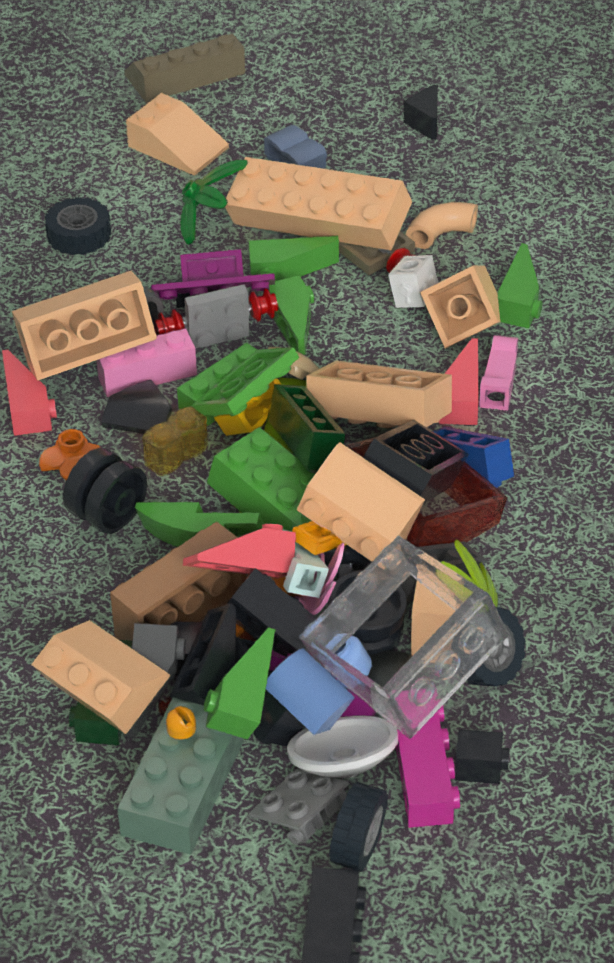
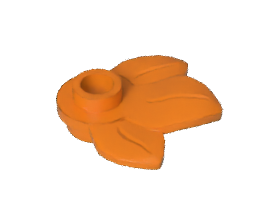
(66, 453)

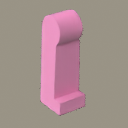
(499, 372)

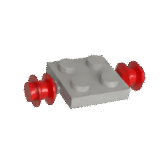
(218, 315)

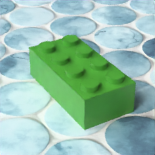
(262, 479)

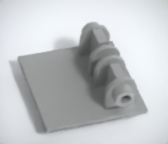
(302, 803)

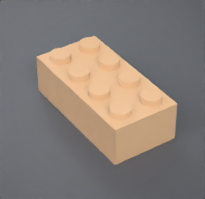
(84, 325)
(381, 393)

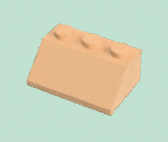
(359, 502)
(101, 673)

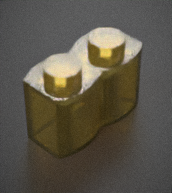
(175, 441)

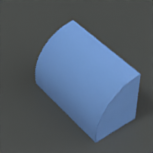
(309, 692)

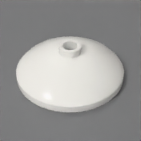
(345, 749)

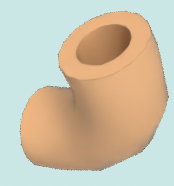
(442, 219)

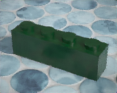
(304, 425)

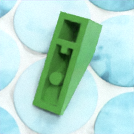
(292, 255)
(520, 292)
(293, 311)
(239, 698)

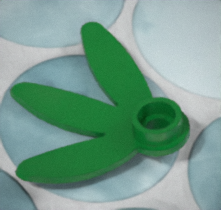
(200, 192)

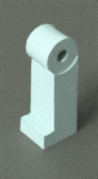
(301, 573)

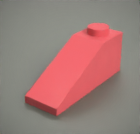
(464, 387)
(27, 397)
(265, 549)

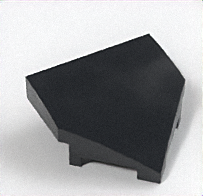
(136, 408)

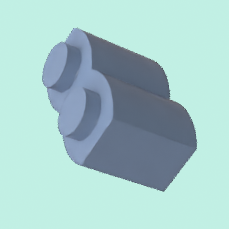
(294, 147)

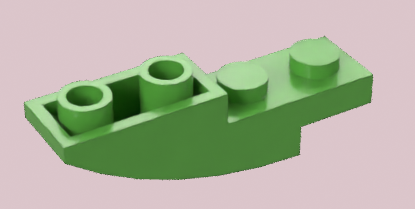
(183, 520)

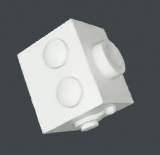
(410, 278)

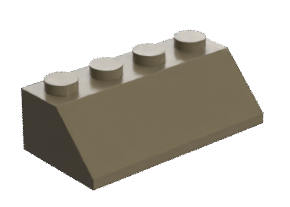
(187, 67)

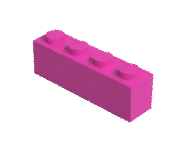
(427, 775)

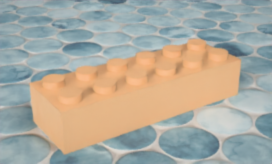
(318, 203)

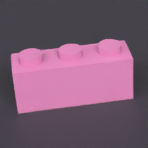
(161, 360)

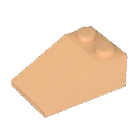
(174, 135)

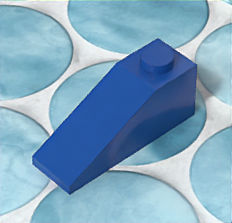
(487, 453)

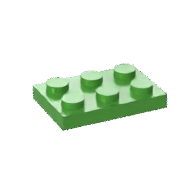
(246, 381)

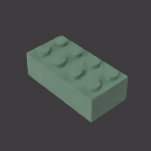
(177, 783)

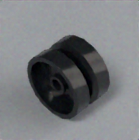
(104, 490)
(385, 626)

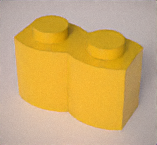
(252, 417)

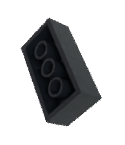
(417, 458)

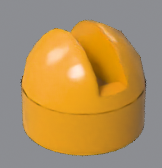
(175, 725)

